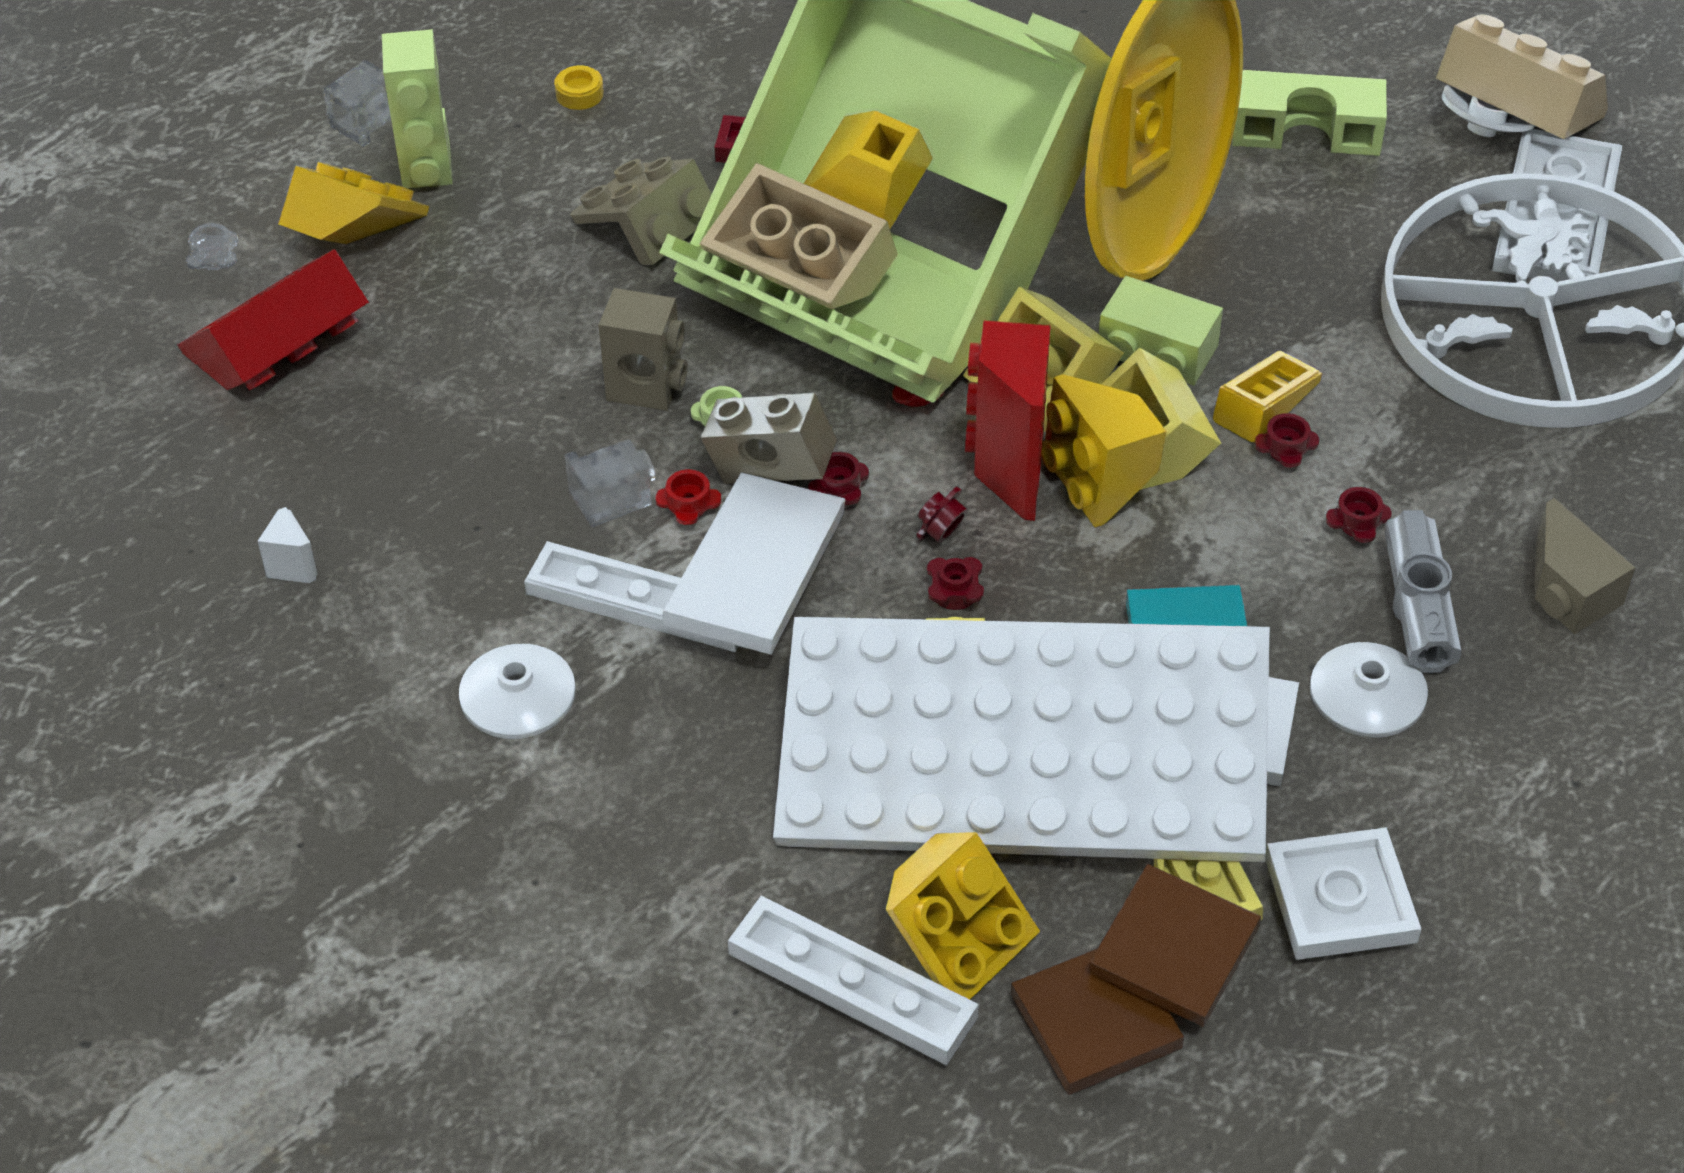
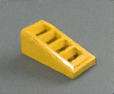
(1258, 395)

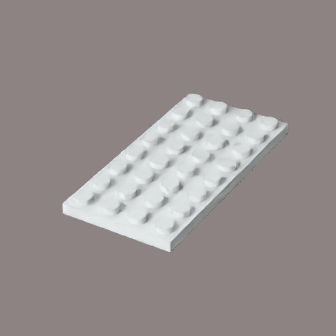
(1027, 737)

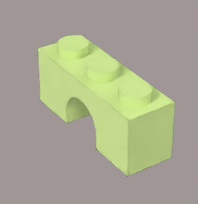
(1343, 107)
(416, 108)

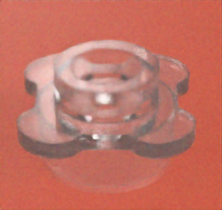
(212, 247)

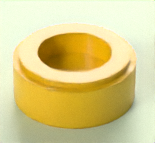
(579, 87)

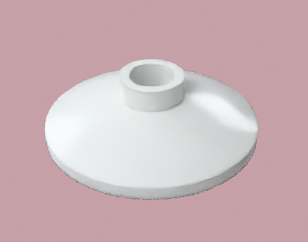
(1481, 116)
(1365, 705)
(513, 707)

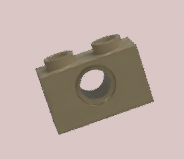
(642, 349)
(769, 437)

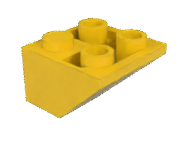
(872, 164)
(345, 204)
(1100, 445)
(958, 912)

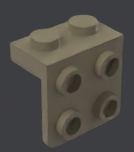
(649, 203)

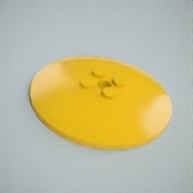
(1162, 132)

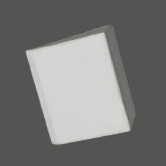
(287, 550)

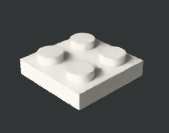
(1342, 893)

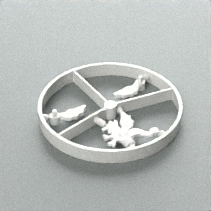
(1537, 296)

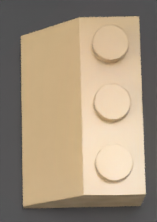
(1523, 76)
(802, 239)

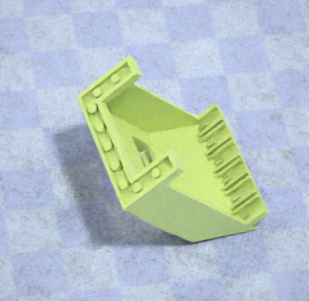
(1000, 114)

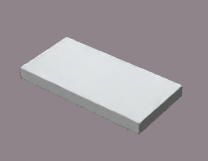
(1572, 158)
(754, 563)

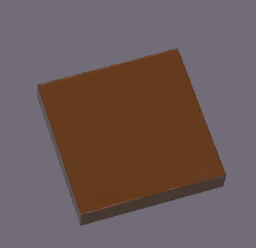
(1175, 944)
(1092, 1025)

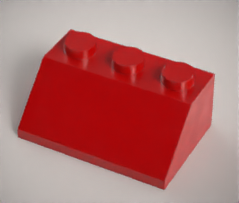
(277, 323)
(1009, 410)

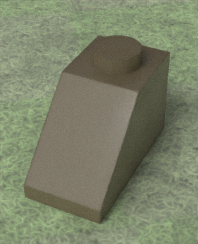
(1577, 571)

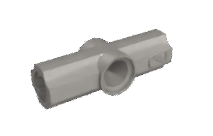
(1422, 591)

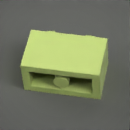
(1164, 324)

